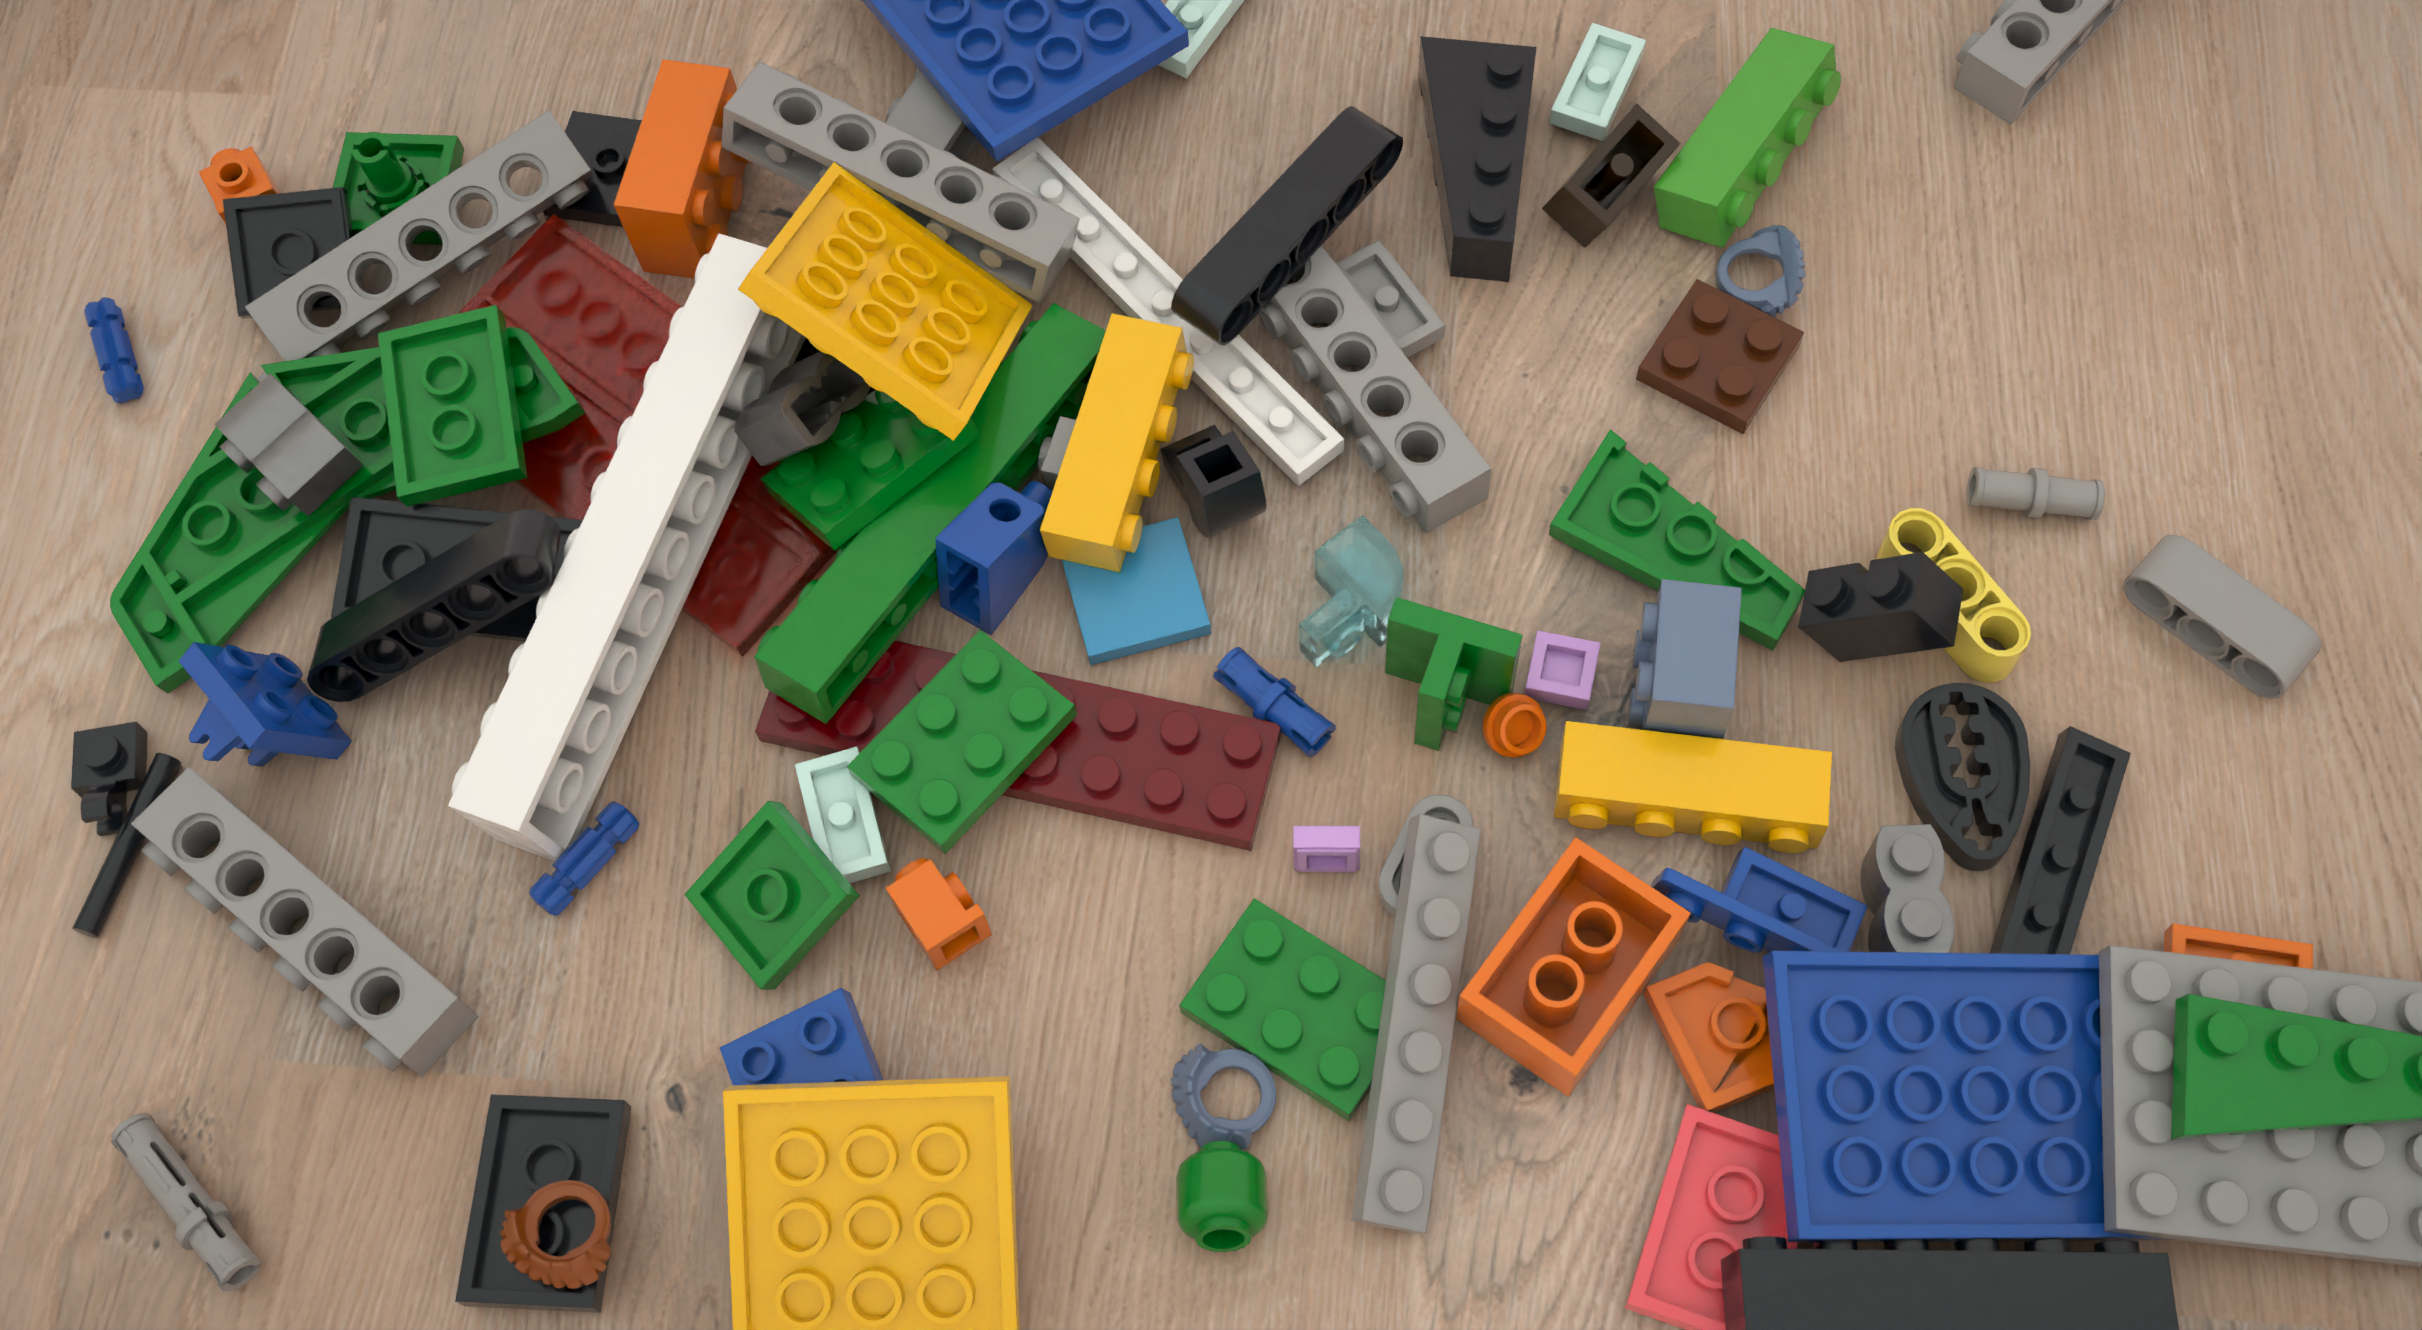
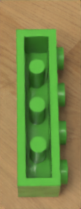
(1747, 137)

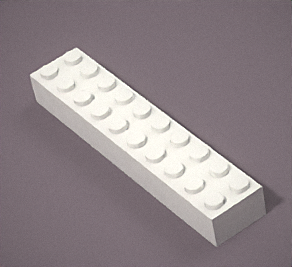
(626, 567)

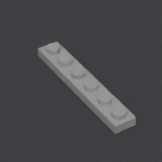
(1416, 1026)

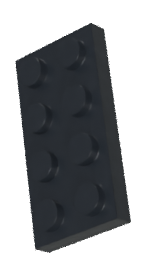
(392, 540)

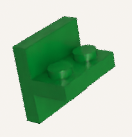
(1451, 661)

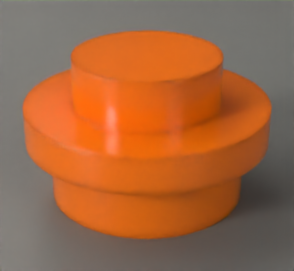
(1514, 725)

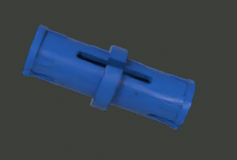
(1274, 701)

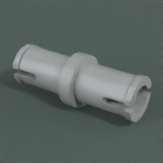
(2035, 493)

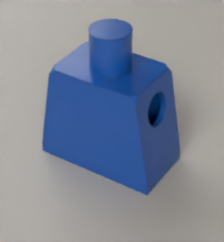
(992, 553)

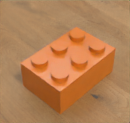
(678, 174)
(1571, 966)

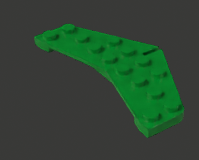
(230, 545)

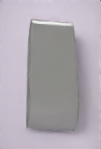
(2222, 616)

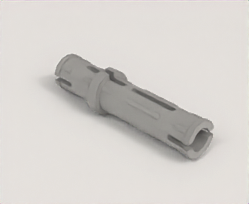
(199, 1220)

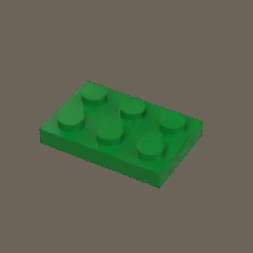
(451, 406)
(861, 468)
(962, 741)
(1293, 1007)

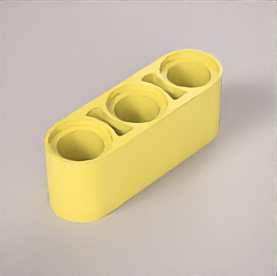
(1984, 608)

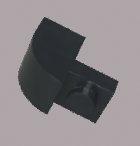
(1215, 479)

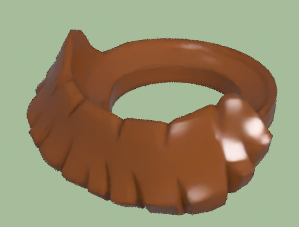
(579, 1265)

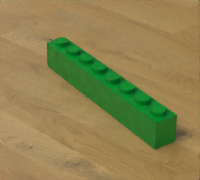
(891, 564)

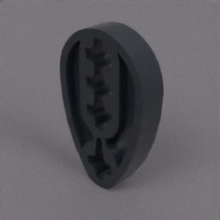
(1998, 757)

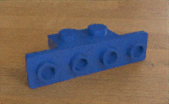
(1768, 907)

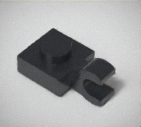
(104, 768)

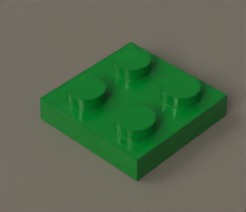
(771, 895)

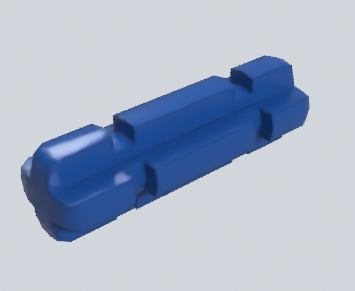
(113, 350)
(584, 858)

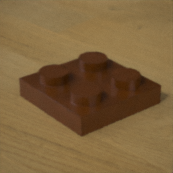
(1719, 356)

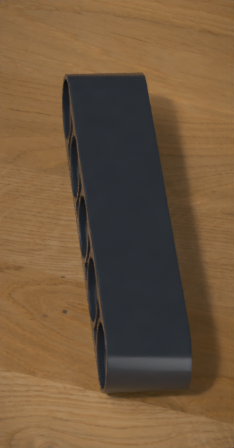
(1286, 225)
(435, 605)

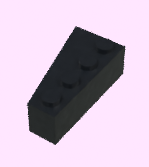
(1477, 135)

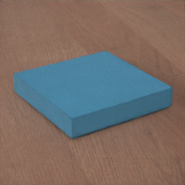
(1144, 605)

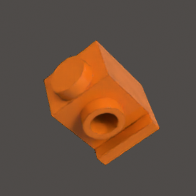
(236, 175)
(937, 911)

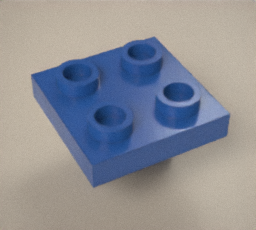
(259, 706)
(805, 1046)

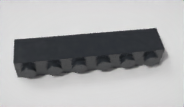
(1946, 1290)

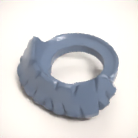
(1775, 243)
(1193, 1075)

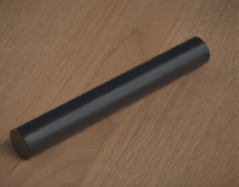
(124, 849)

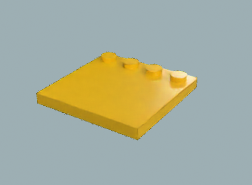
(888, 300)
(872, 1205)

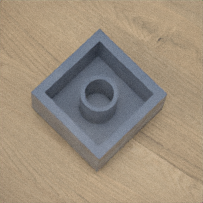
(1686, 660)

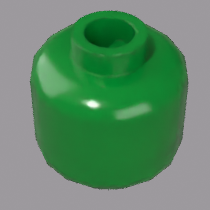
(1221, 1196)

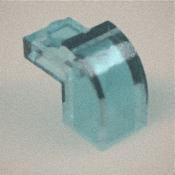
(1363, 579)

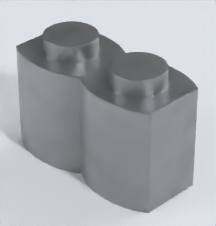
(800, 408)
(287, 445)
(1903, 893)

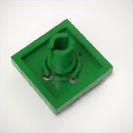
(393, 172)

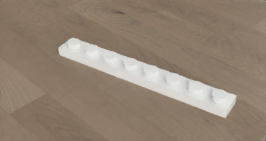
(1144, 288)

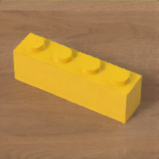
(1116, 443)
(1693, 786)

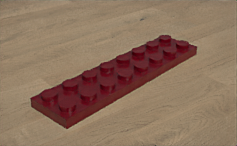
(1116, 760)

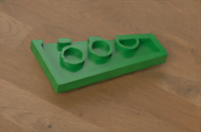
(1652, 533)
(2283, 1070)

